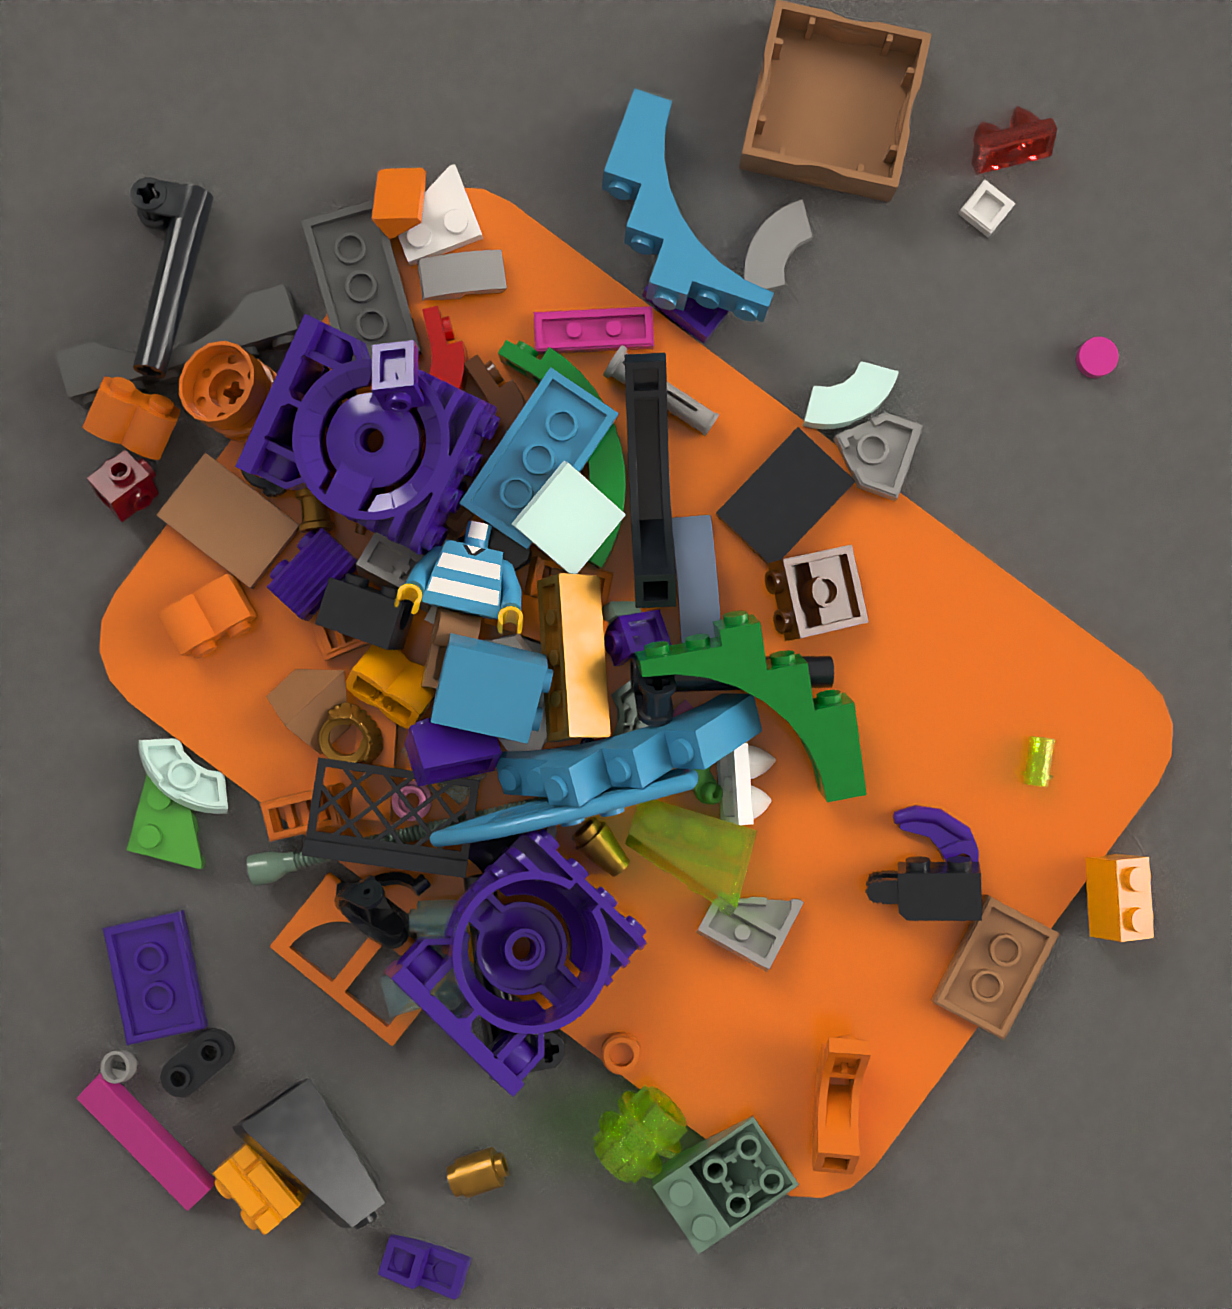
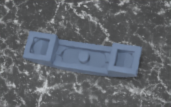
(696, 575)

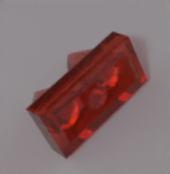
(1021, 143)

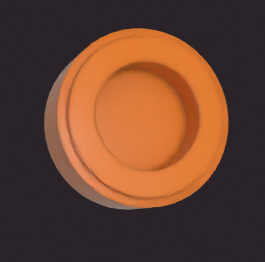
(621, 1053)

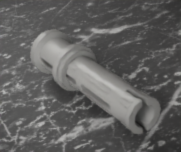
(678, 402)

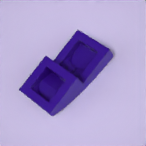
(424, 1264)

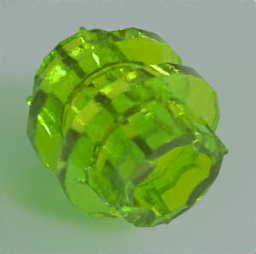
(631, 1141)

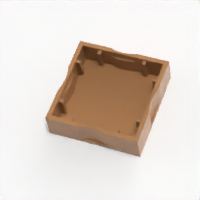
(834, 101)

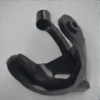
(367, 908)

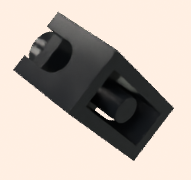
(365, 612)

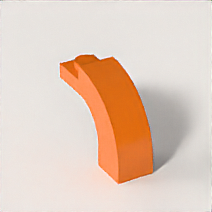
(837, 1104)

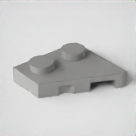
(753, 929)

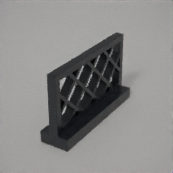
(382, 852)

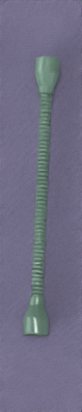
(271, 866)

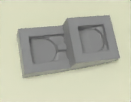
(461, 274)

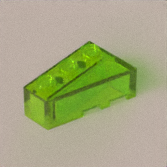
(695, 849)

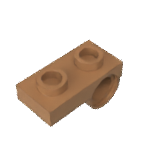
(446, 622)

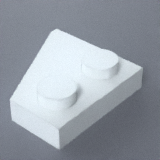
(446, 220)

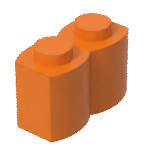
(131, 417)
(208, 616)

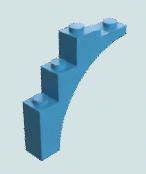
(655, 224)
(635, 758)

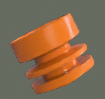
(225, 388)

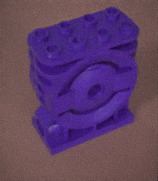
(299, 413)
(599, 947)

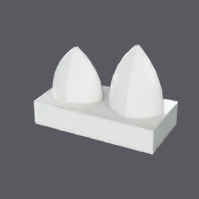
(740, 800)

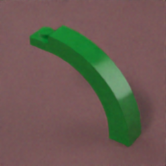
(607, 460)

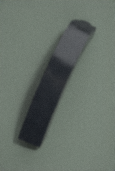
(649, 480)

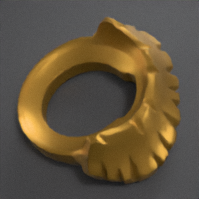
(348, 714)

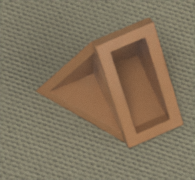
(304, 703)

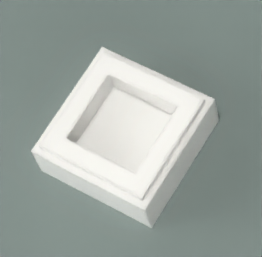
(986, 208)

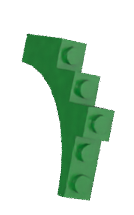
(783, 682)

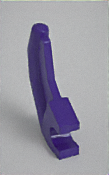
(943, 829)

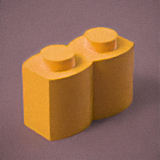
(391, 684)

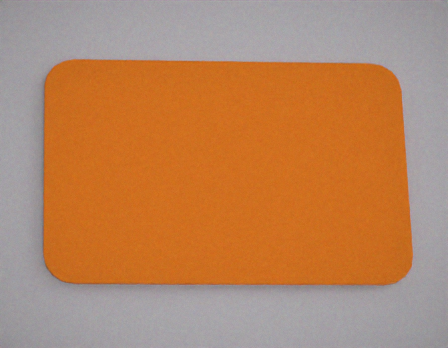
(944, 705)

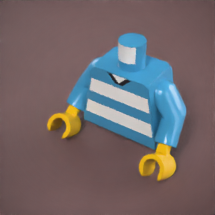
(466, 579)

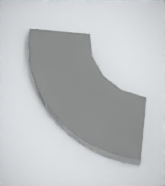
(774, 244)

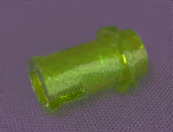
(1039, 761)

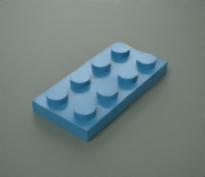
(553, 427)

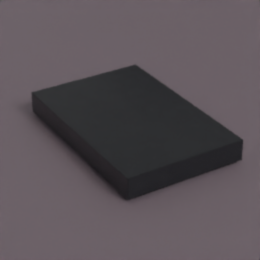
(785, 497)

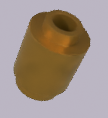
(477, 1173)

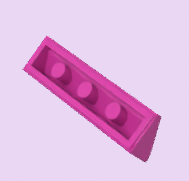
(147, 1141)

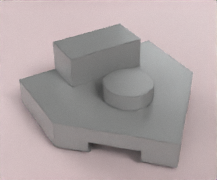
(879, 453)

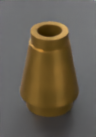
(600, 846)

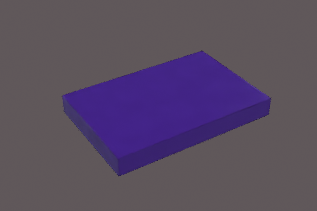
(155, 977)

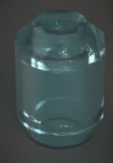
(430, 917)

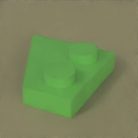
(165, 829)

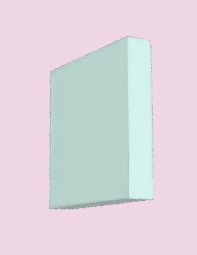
(568, 518)

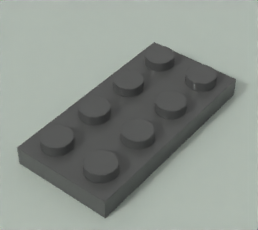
(359, 276)

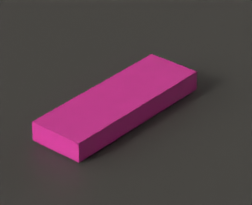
(594, 330)

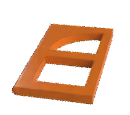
(321, 910)

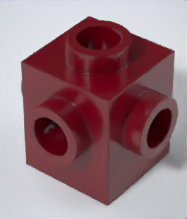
(124, 485)

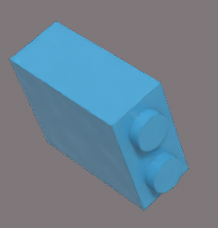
(491, 688)

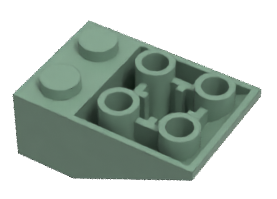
(723, 1182)

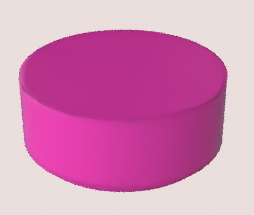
(1097, 357)

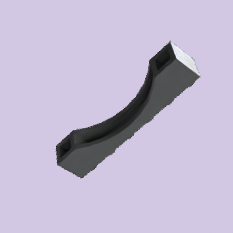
(258, 323)

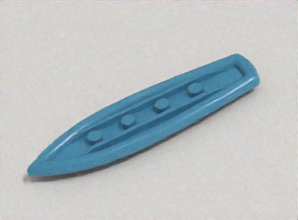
(540, 814)

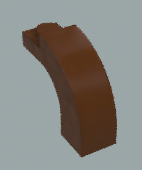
(506, 398)

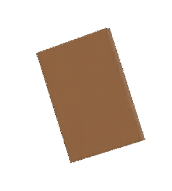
(229, 520)
(995, 967)

